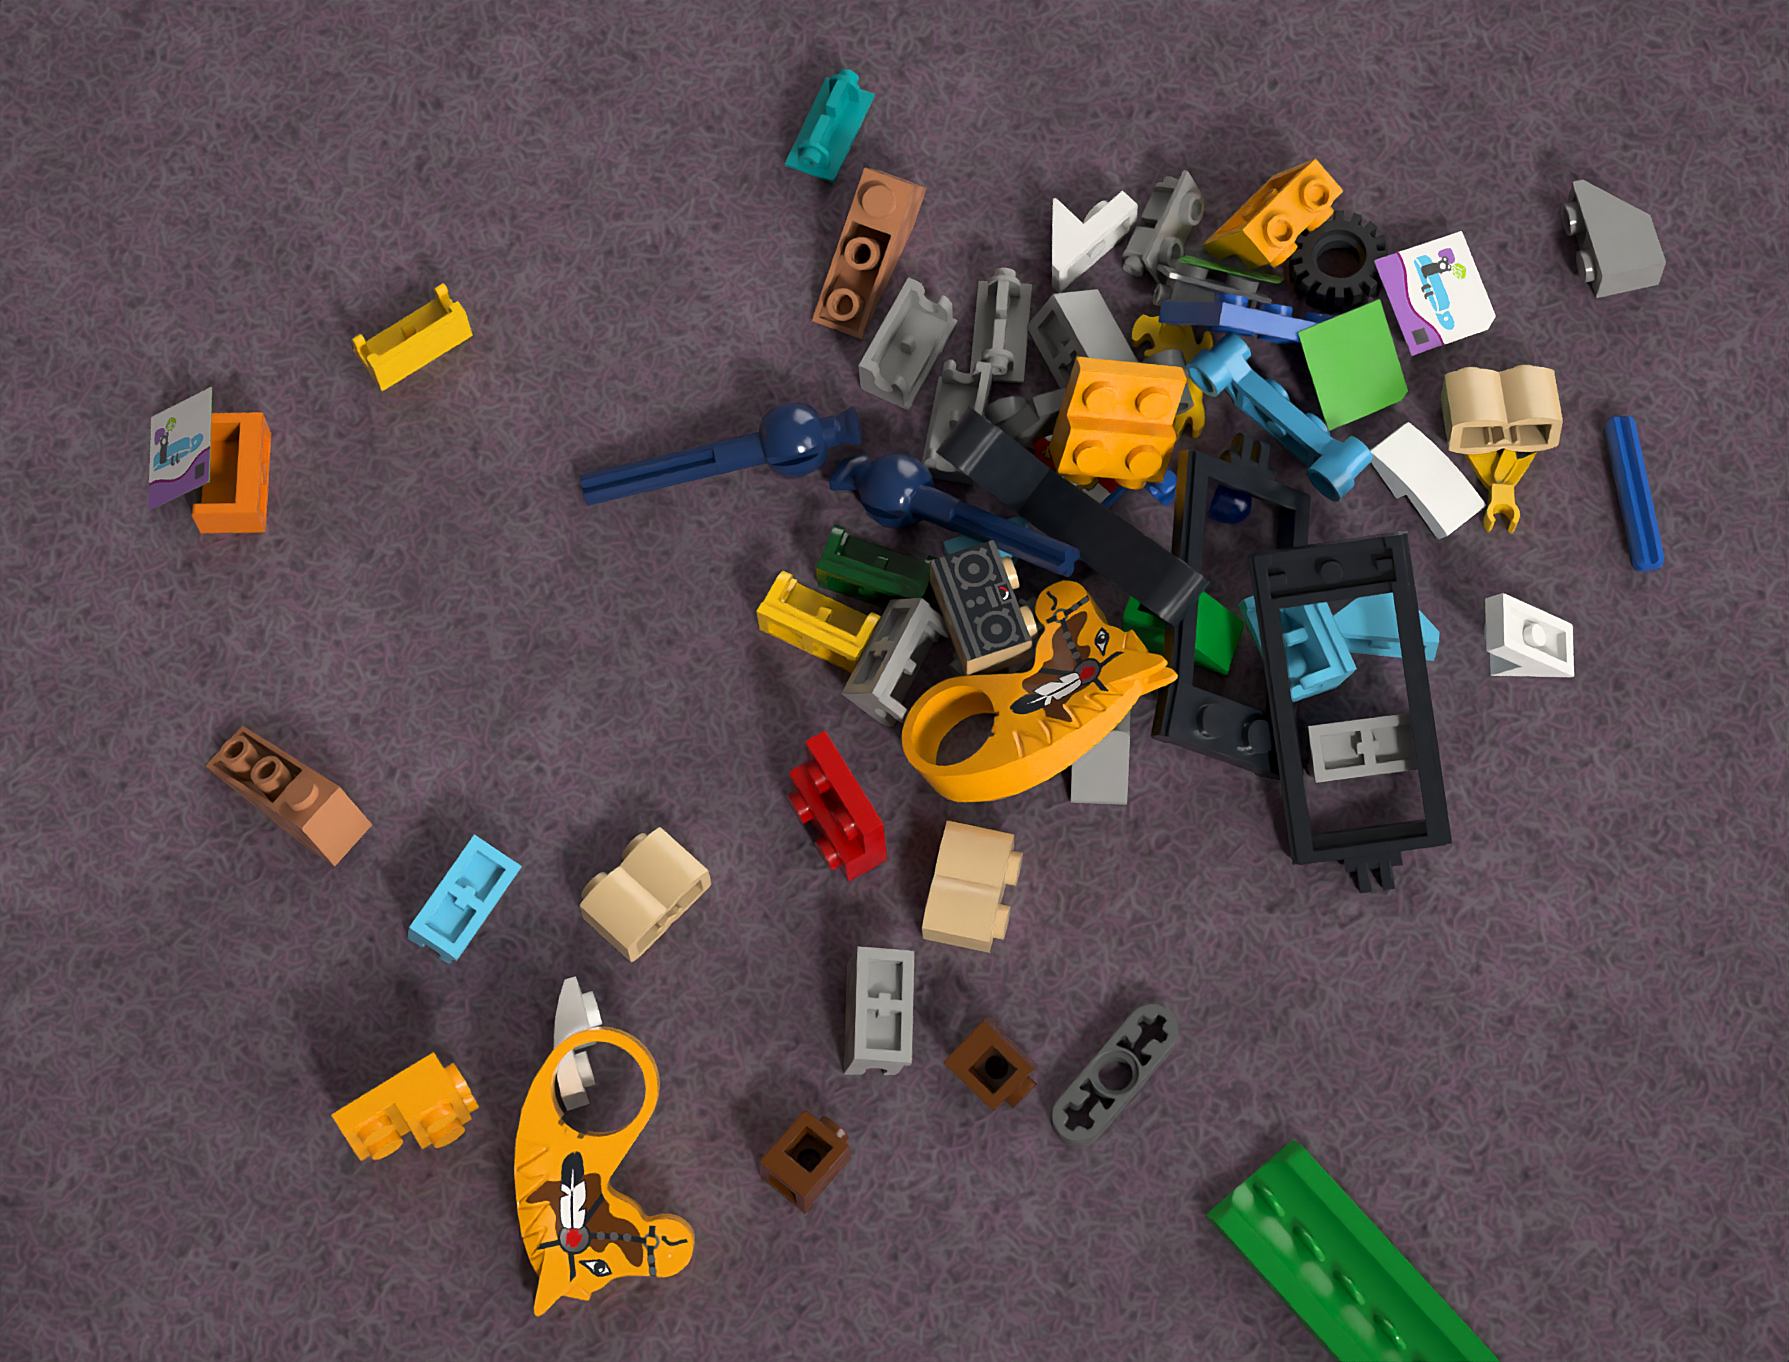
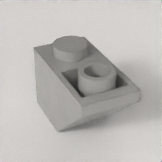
(1615, 241)

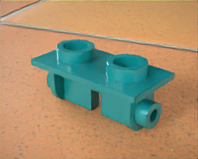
(830, 127)

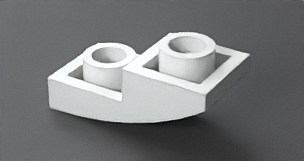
(1421, 471)
(574, 1014)

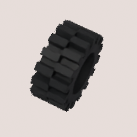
(1331, 290)

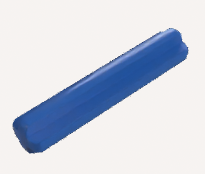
(1634, 494)

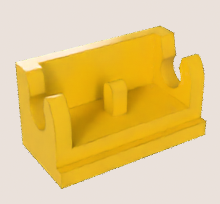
(413, 340)
(815, 622)

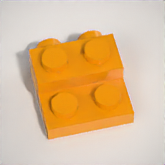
(1275, 215)
(1117, 422)
(420, 1099)

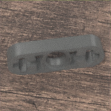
(1130, 1033)

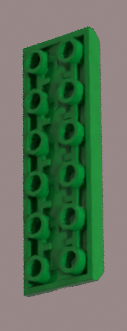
(1338, 1268)

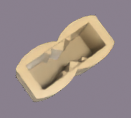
(1501, 409)
(970, 886)
(643, 893)

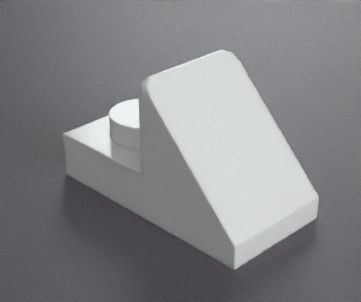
(1080, 245)
(1526, 640)

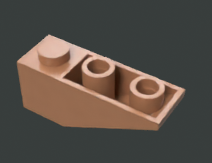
(868, 250)
(291, 795)

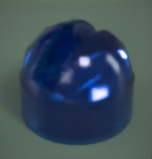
(1229, 506)

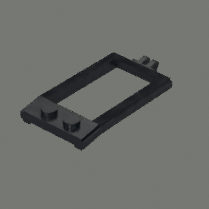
(1329, 574)
(1186, 713)

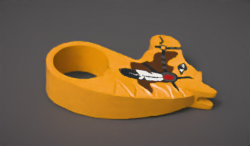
(1046, 717)
(568, 1212)

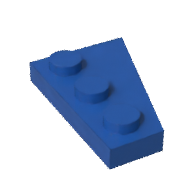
(1230, 314)

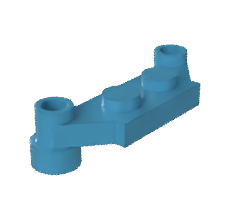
(1305, 436)

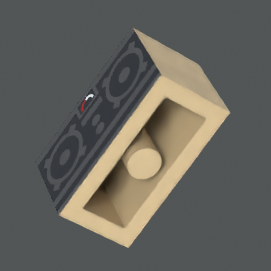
(981, 608)

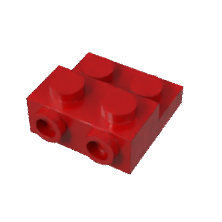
(838, 810)

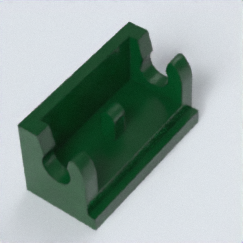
(871, 571)

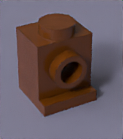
(971, 1060)
(805, 1136)

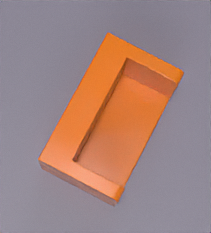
(238, 475)

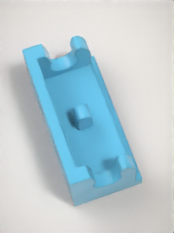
(1313, 647)
(463, 900)

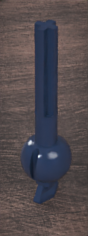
(788, 440)
(901, 493)

